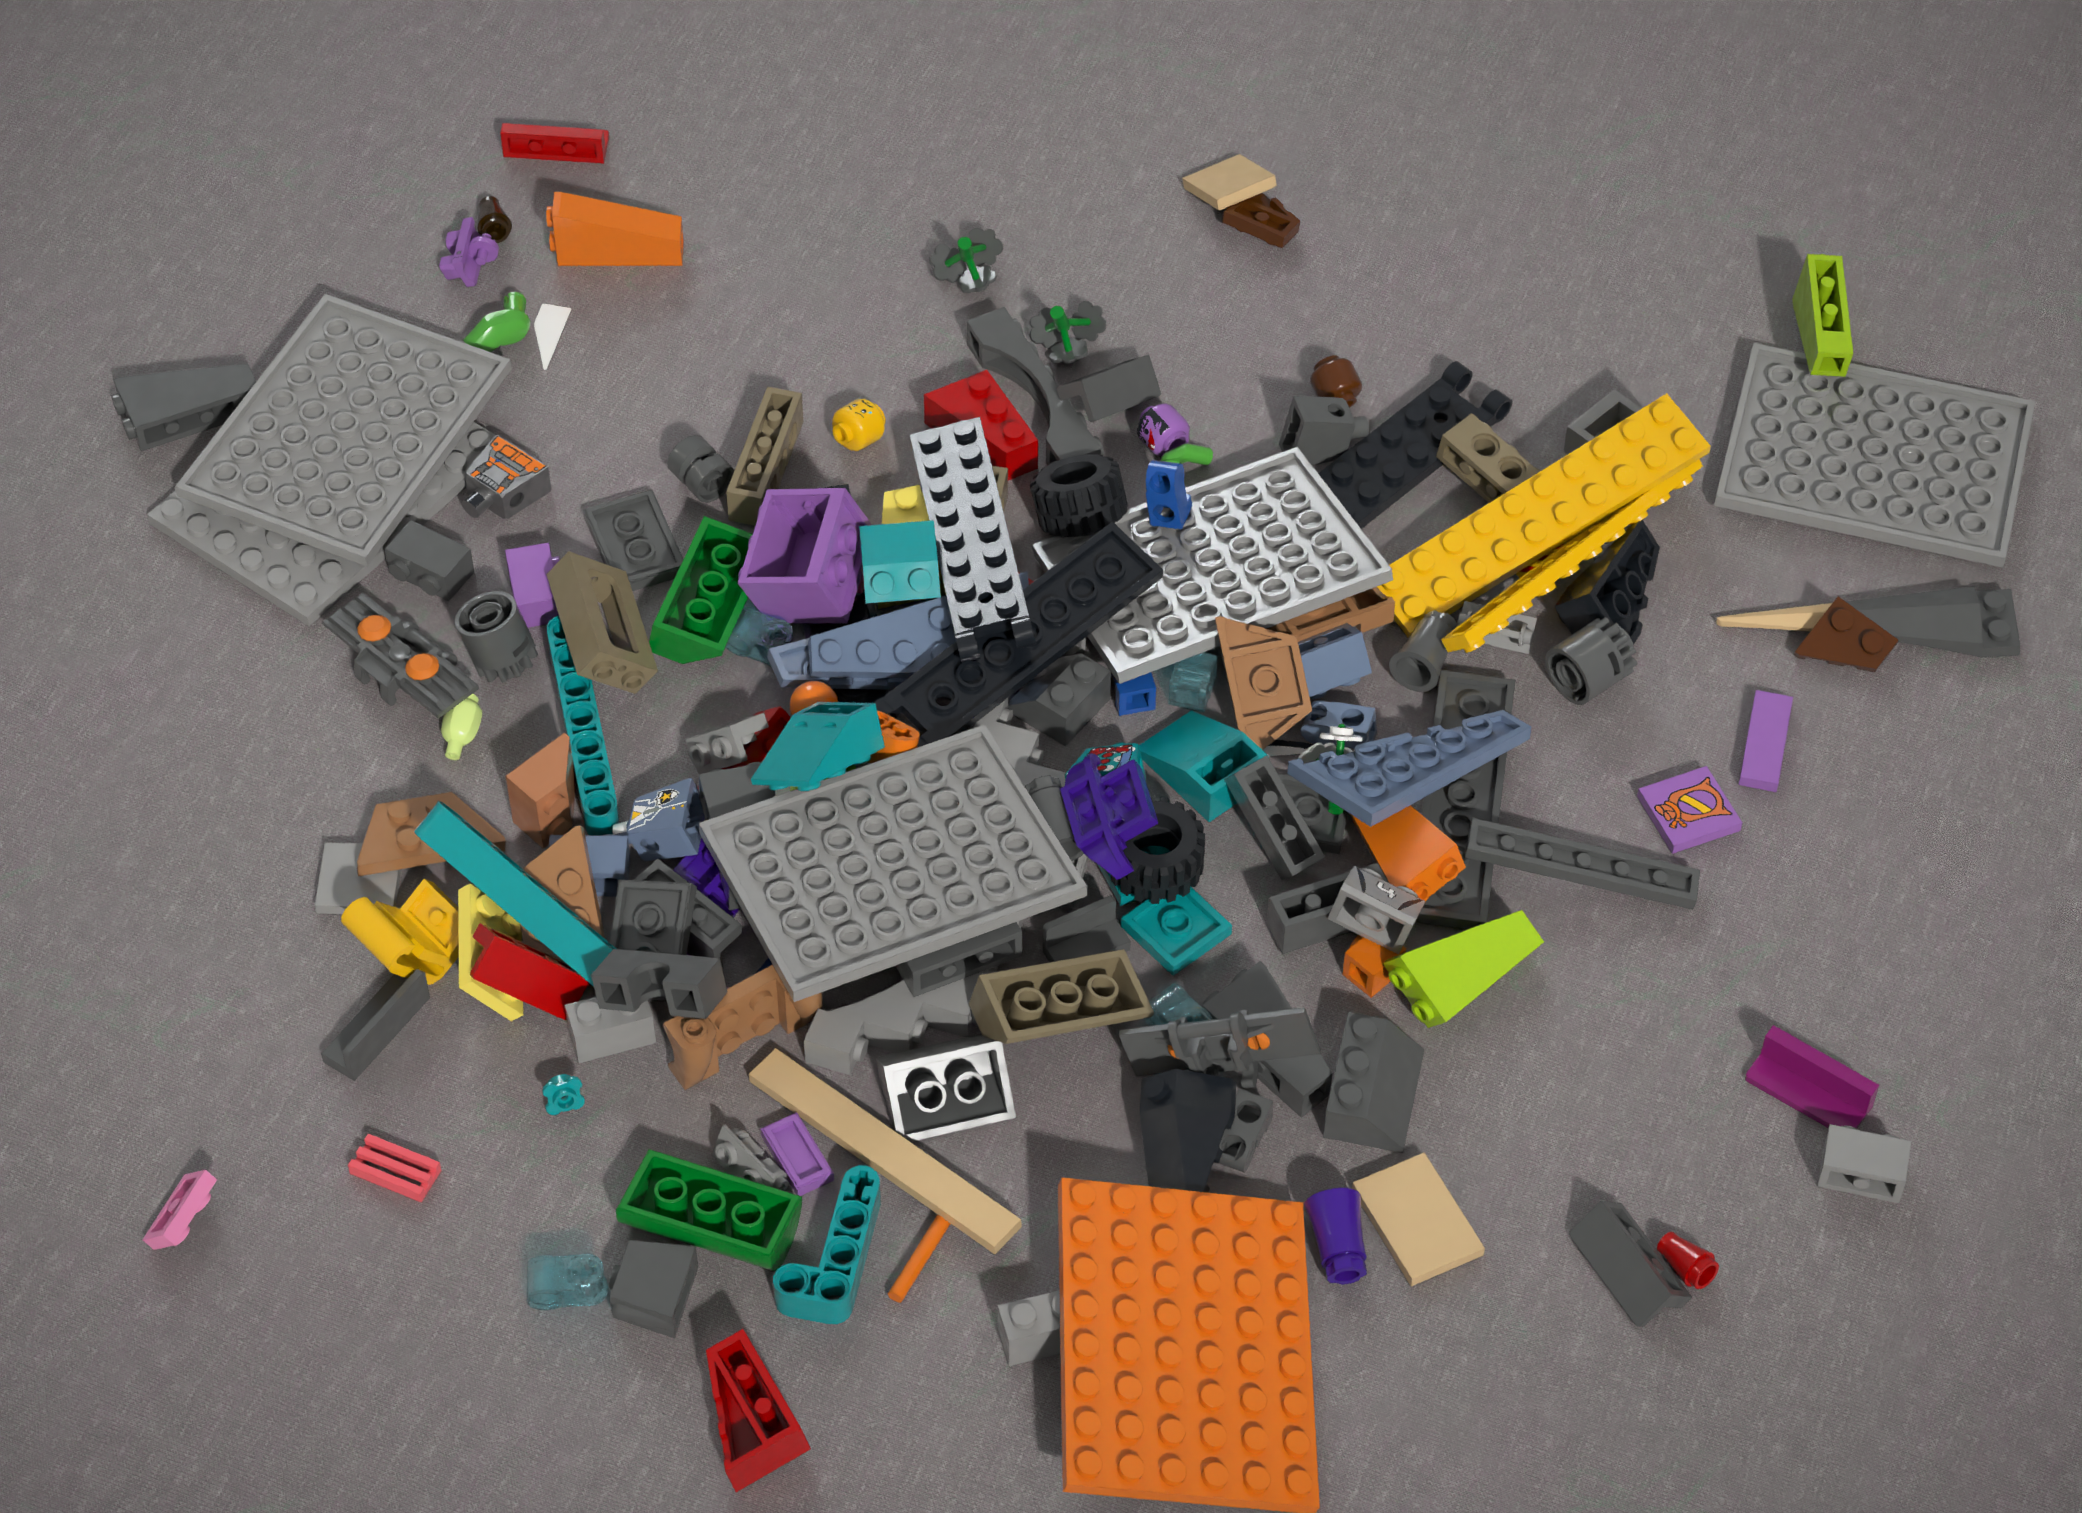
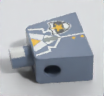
(665, 822)

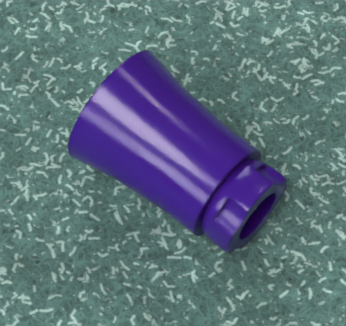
(1338, 1233)

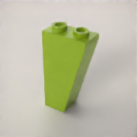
(1824, 315)
(1458, 968)

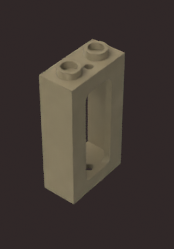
(577, 596)

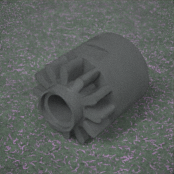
(495, 636)
(1590, 661)

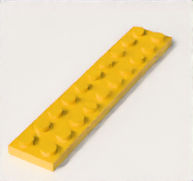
(1543, 512)

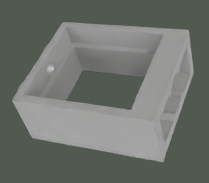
(1598, 419)

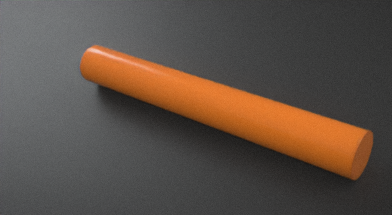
(918, 1259)

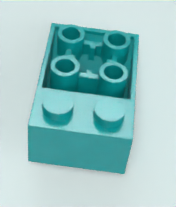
(821, 745)
(1197, 757)

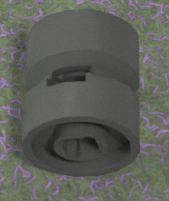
(700, 468)

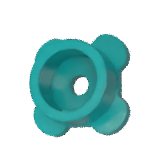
(563, 1094)

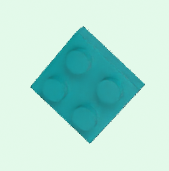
(1177, 930)

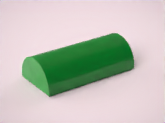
(711, 1210)

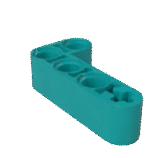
(841, 1244)

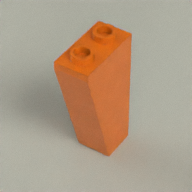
(612, 233)
(1412, 851)

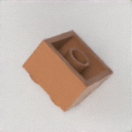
(544, 792)

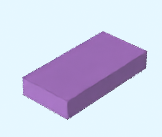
(797, 1154)

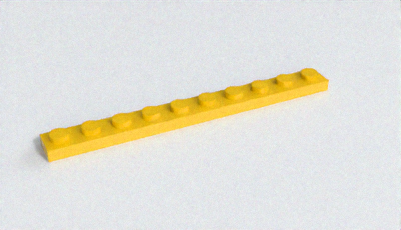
(1560, 565)

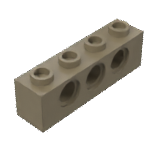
(765, 453)
(1483, 458)

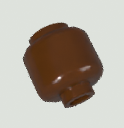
(1336, 379)

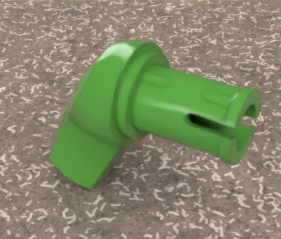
(502, 326)

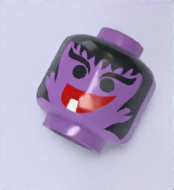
(1162, 429)

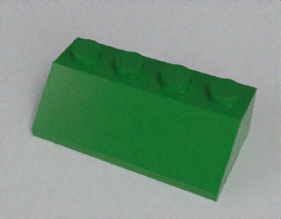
(703, 597)

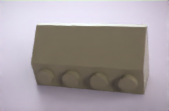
(1058, 997)

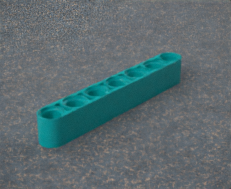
(586, 737)
(514, 890)

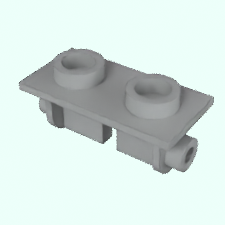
(1515, 636)
(741, 1157)

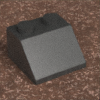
(1063, 697)

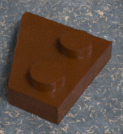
(1263, 219)
(1847, 638)

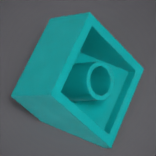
(899, 561)

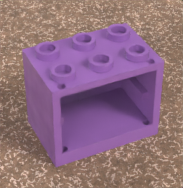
(805, 555)

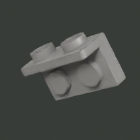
(724, 744)

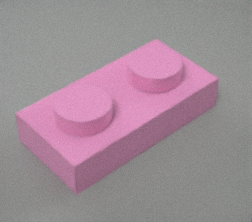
(186, 1200)

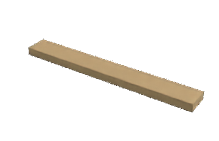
(885, 1151)

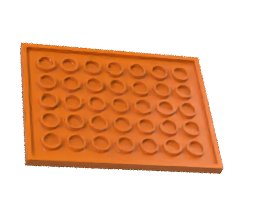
(1185, 1347)

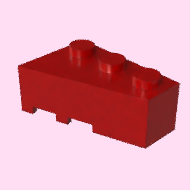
(1006, 433)
(751, 1412)

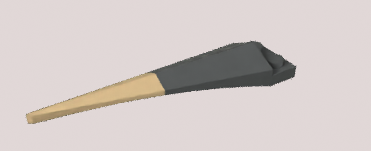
(1948, 619)

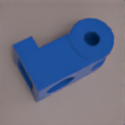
(1167, 490)
(1136, 695)

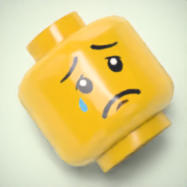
(858, 424)

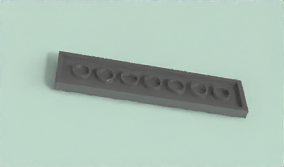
(1475, 795)

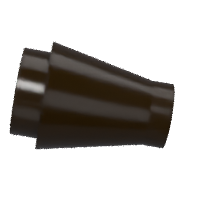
(493, 219)

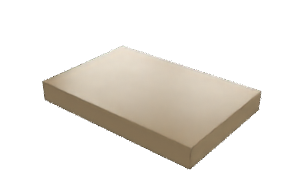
(1418, 1219)

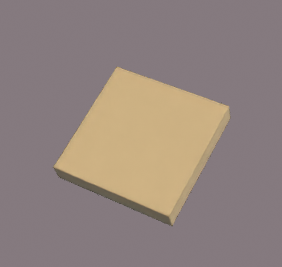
(1229, 182)

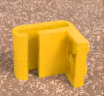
(412, 937)

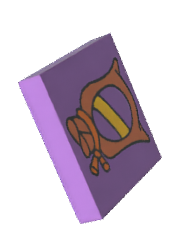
(1689, 809)

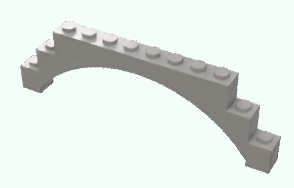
(895, 1017)

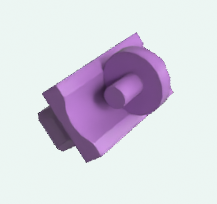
(468, 253)

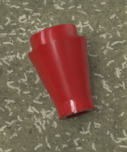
(1690, 1262)

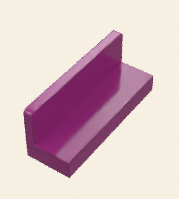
(1811, 1081)

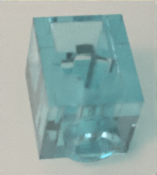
(1193, 682)

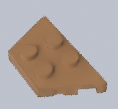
(1263, 679)
(391, 836)
(568, 875)

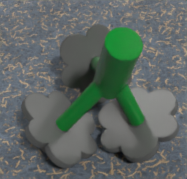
(975, 251)
(1052, 327)

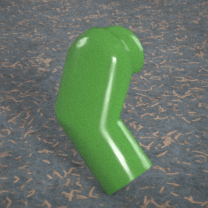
(1189, 453)

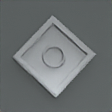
(341, 885)

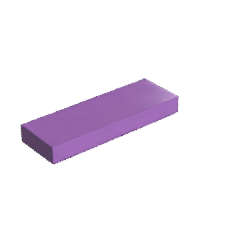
(1766, 741)

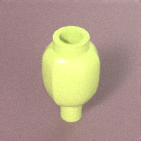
(461, 726)

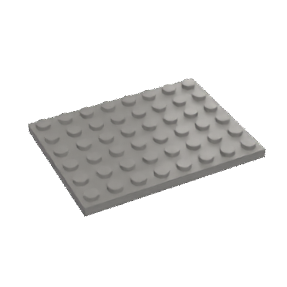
(344, 429)
(1877, 456)
(1251, 550)
(288, 571)
(891, 862)

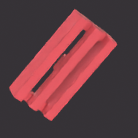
(377, 1152)

